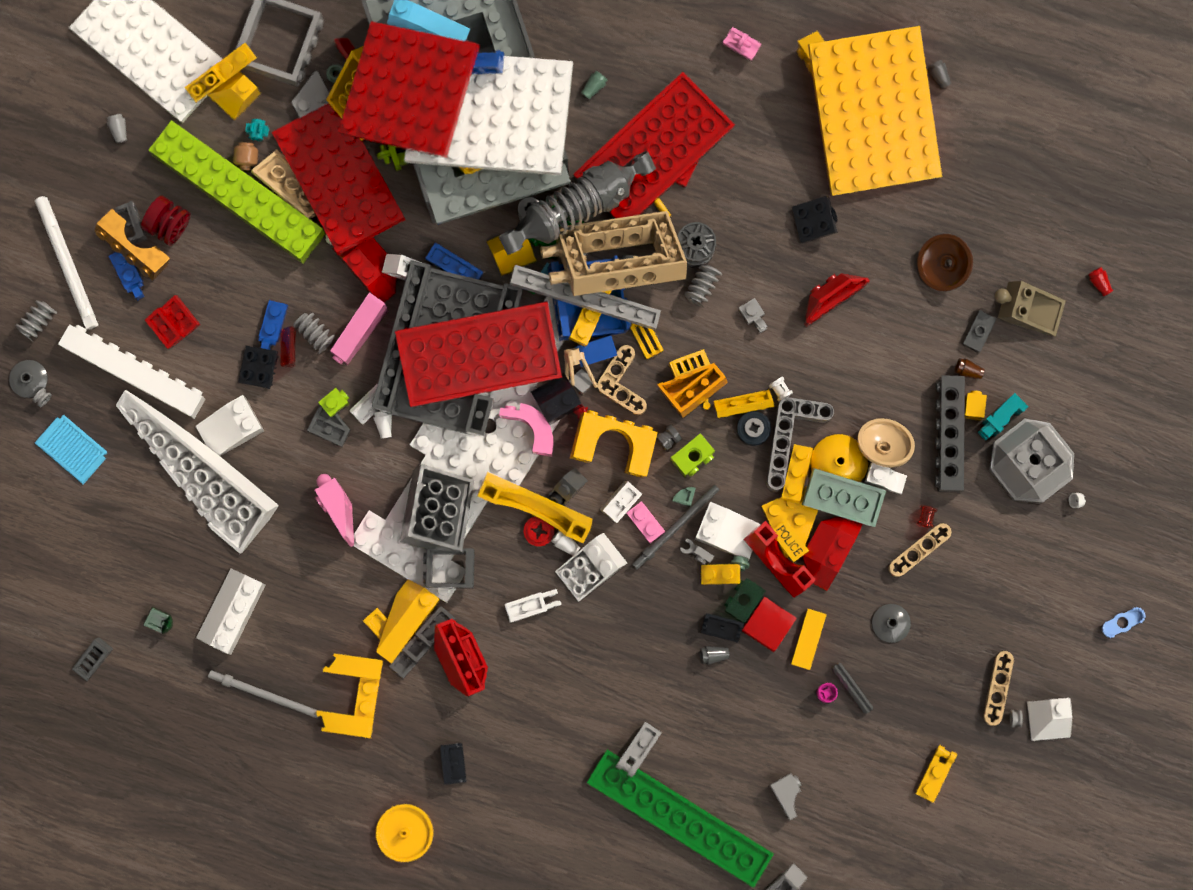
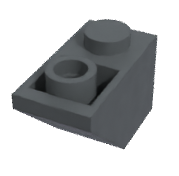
(567, 487)

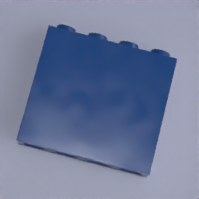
(567, 314)

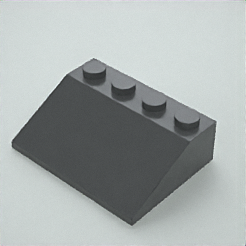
(437, 509)

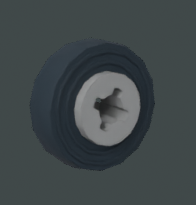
(747, 431)

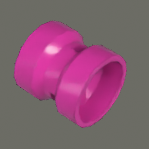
(829, 691)

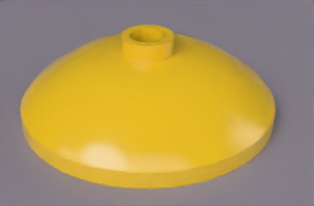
(840, 446)

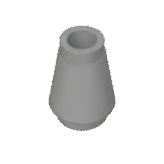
(117, 127)

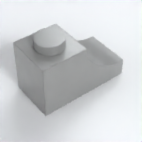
(786, 791)
(790, 879)

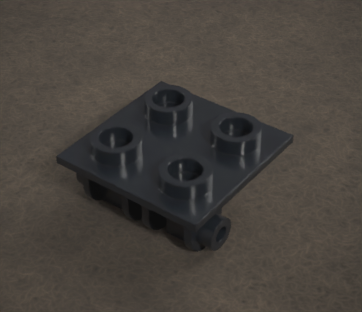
(258, 367)

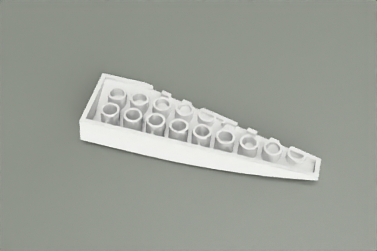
(220, 492)

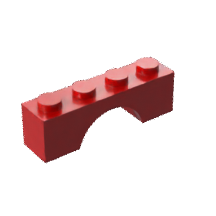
(792, 576)

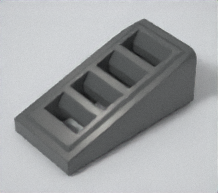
(104, 647)

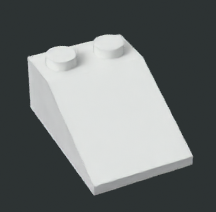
(230, 426)
(726, 530)

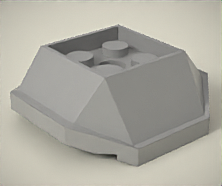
(1016, 473)

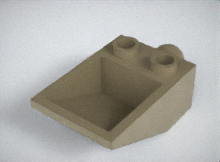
(1030, 307)

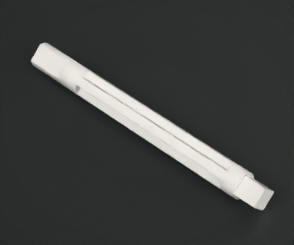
(66, 263)

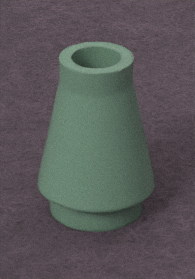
(594, 84)

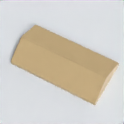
(280, 178)

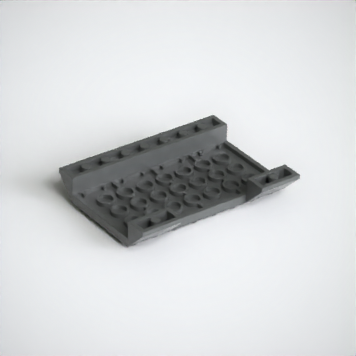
(428, 299)

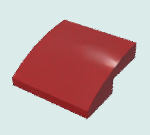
(172, 322)
(769, 624)

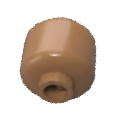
(245, 156)

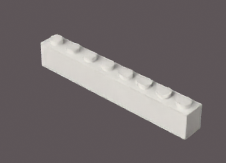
(131, 371)

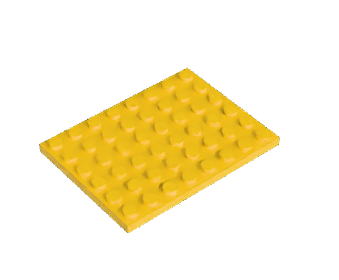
(875, 110)

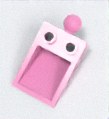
(337, 504)

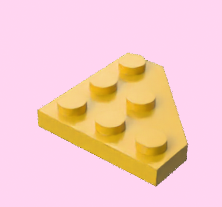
(797, 515)

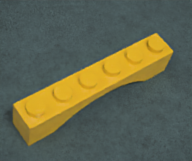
(509, 494)

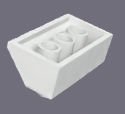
(230, 611)

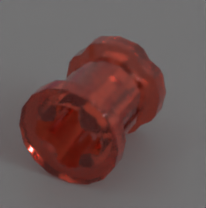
(931, 512)

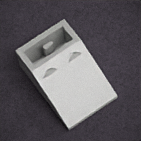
(591, 567)

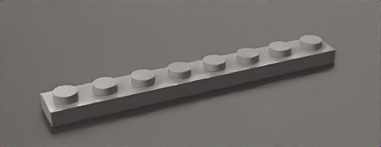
(597, 302)

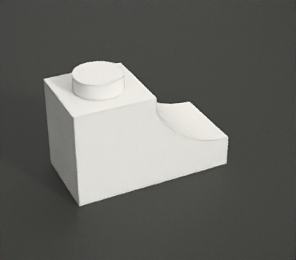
(885, 478)

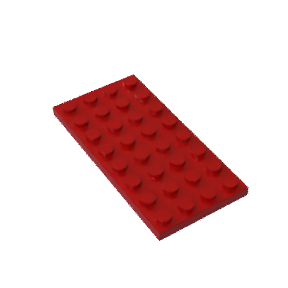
(675, 131)
(338, 179)
(478, 354)

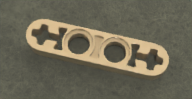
(918, 548)
(995, 687)

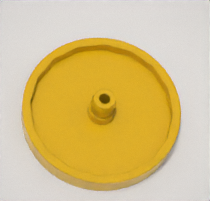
(404, 833)

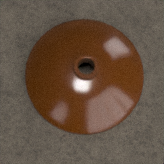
(934, 258)

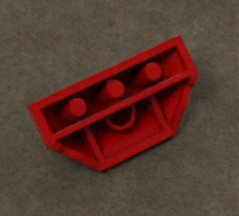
(367, 265)
(832, 294)
(830, 548)
(460, 657)

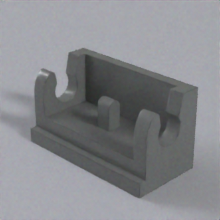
(133, 223)

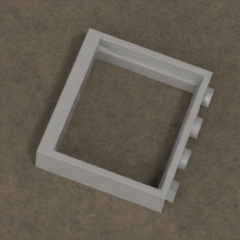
(309, 43)

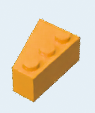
(693, 389)

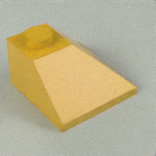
(235, 95)

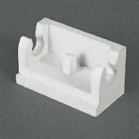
(620, 501)

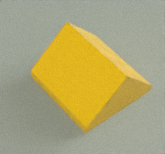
(507, 262)

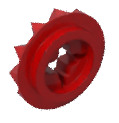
(530, 535)

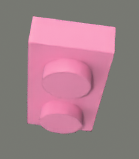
(645, 522)

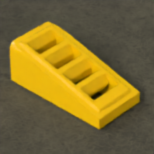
(673, 364)

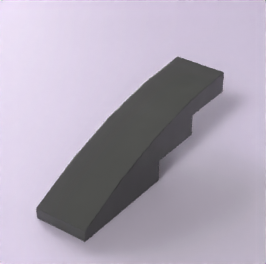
(419, 644)

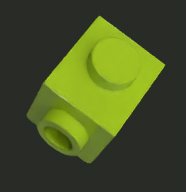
(334, 402)

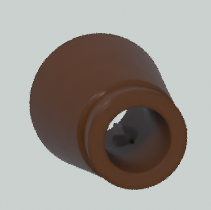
(968, 369)

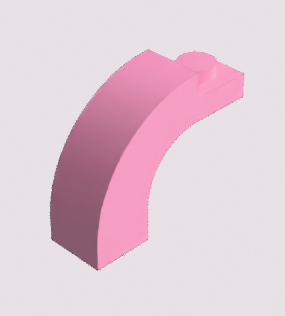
(532, 417)

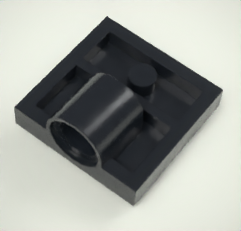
(815, 219)

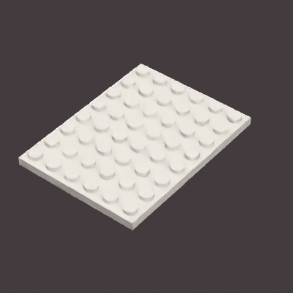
(511, 119)

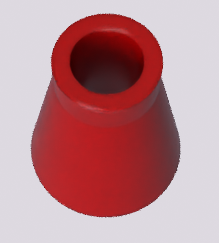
(1100, 281)

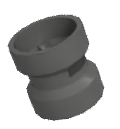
(668, 437)

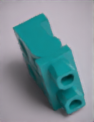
(995, 422)

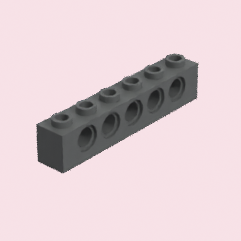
(955, 385)

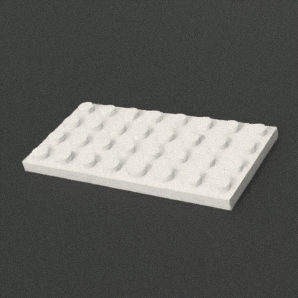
(147, 49)

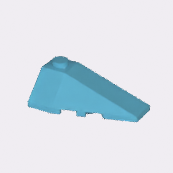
(418, 18)

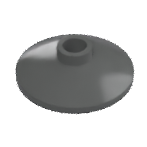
(37, 380)
(881, 625)

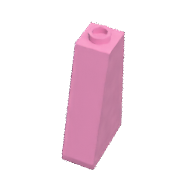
(359, 329)

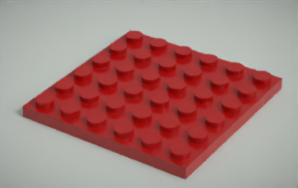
(409, 89)

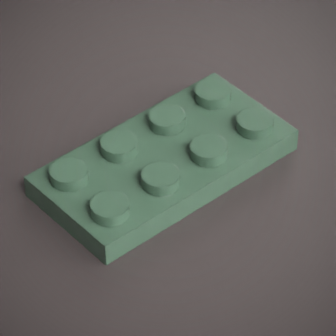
(843, 497)

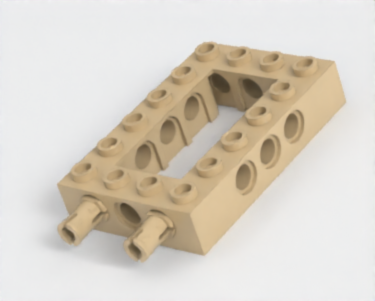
(656, 228)

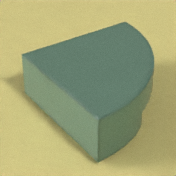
(684, 496)

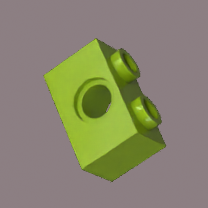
(698, 445)

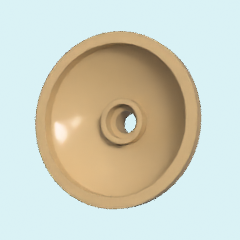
(886, 436)

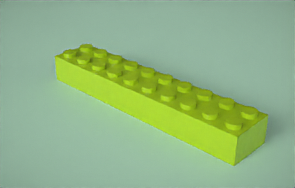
(237, 191)

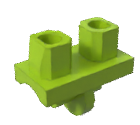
(398, 159)

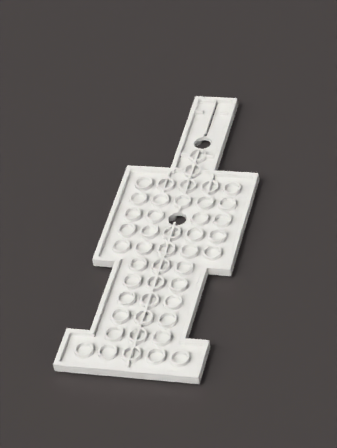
(503, 453)

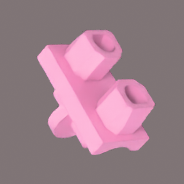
(742, 43)

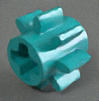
(257, 129)

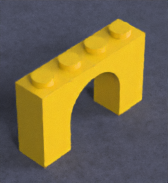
(640, 441)

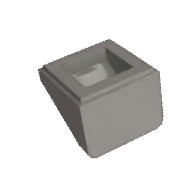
(582, 382)

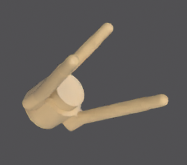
(572, 358)

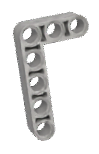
(786, 435)

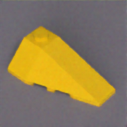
(408, 613)

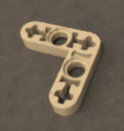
(614, 381)

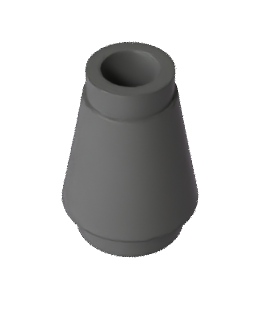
(939, 73)
(713, 654)

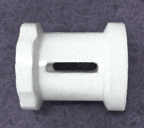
(780, 389)

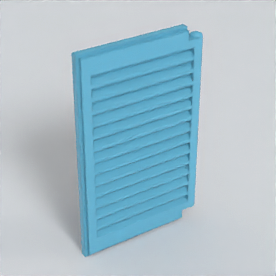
(72, 448)

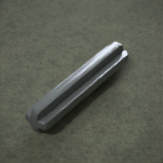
(852, 688)

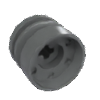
(702, 252)

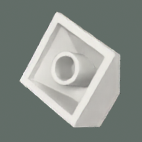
(1050, 719)

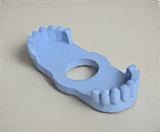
(1133, 616)

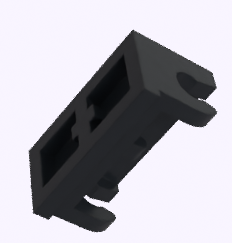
(722, 627)
(453, 763)

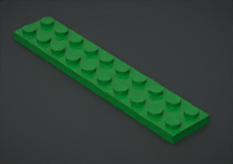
(681, 819)

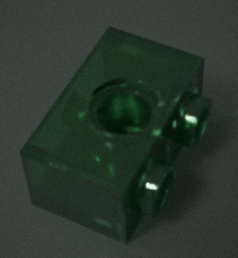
(754, 594)

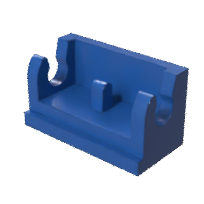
(489, 63)
(598, 350)

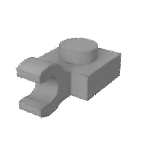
(752, 313)
(701, 555)

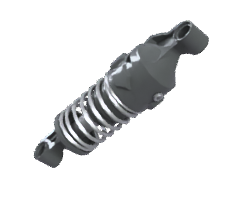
(594, 193)

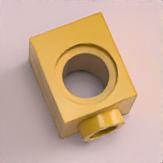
(975, 405)

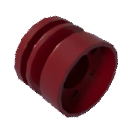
(165, 220)

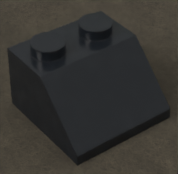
(556, 399)

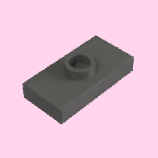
(979, 331)

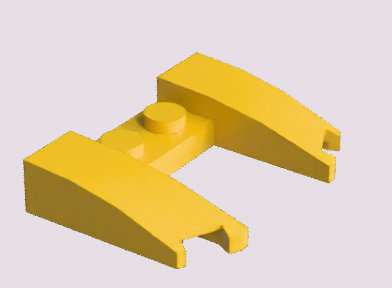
(362, 722)

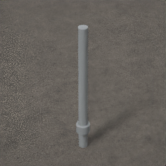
(227, 680)

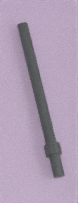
(648, 553)

